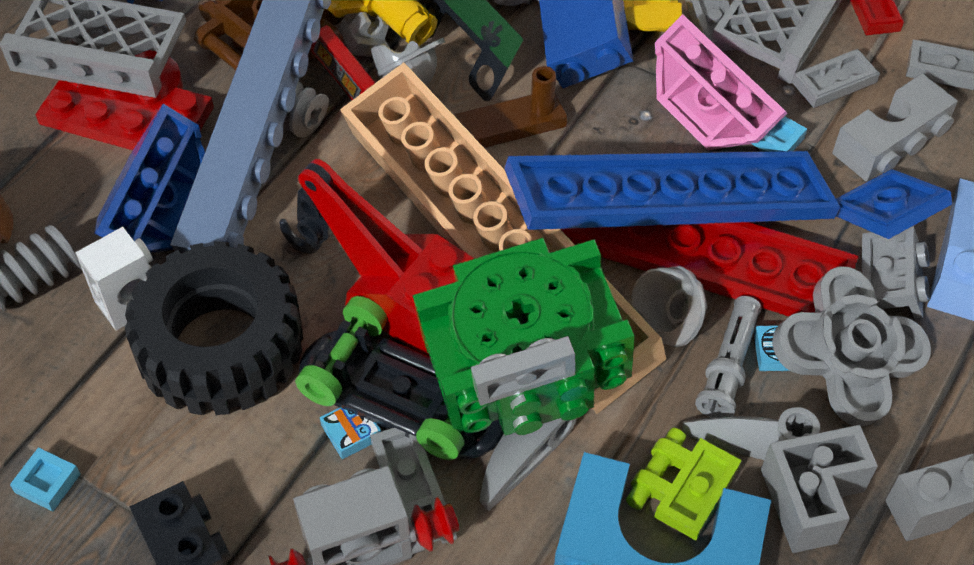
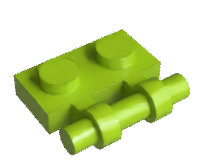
(696, 489)

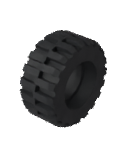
(207, 282)

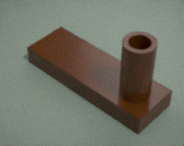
(519, 116)

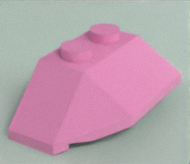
(710, 91)

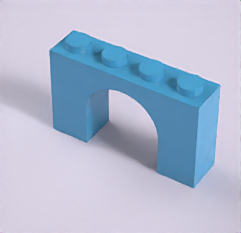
(594, 536)

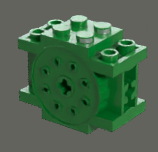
(506, 306)

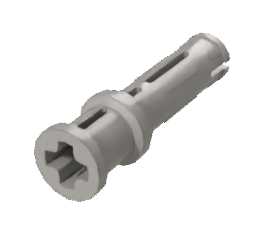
(726, 372)

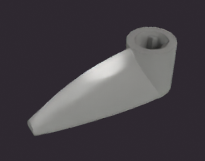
(752, 434)
(517, 457)

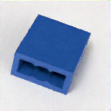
(584, 38)

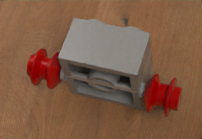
(365, 522)

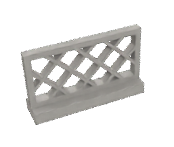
(800, 37)
(86, 63)

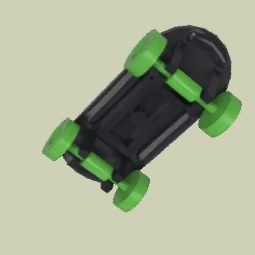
(385, 384)

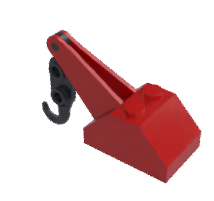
(389, 261)

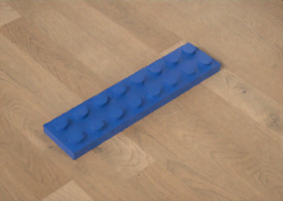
(668, 189)

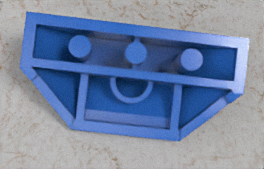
(155, 182)

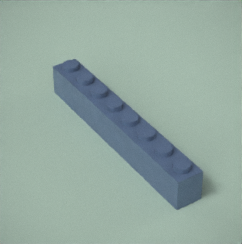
(250, 124)

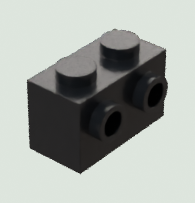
(176, 528)

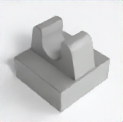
(362, 34)

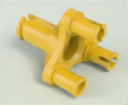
(405, 17)

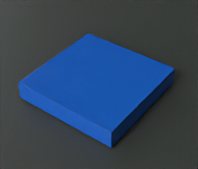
(892, 203)

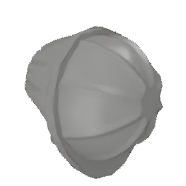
(420, 60)
(671, 303)

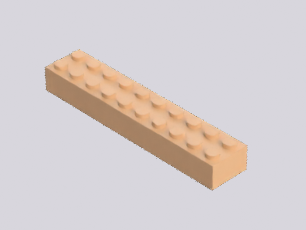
(465, 189)

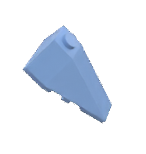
(954, 275)

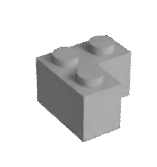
(810, 478)

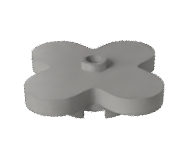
(851, 346)

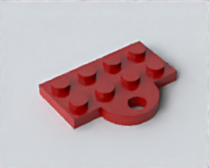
(117, 115)

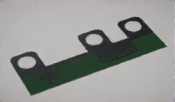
(488, 30)

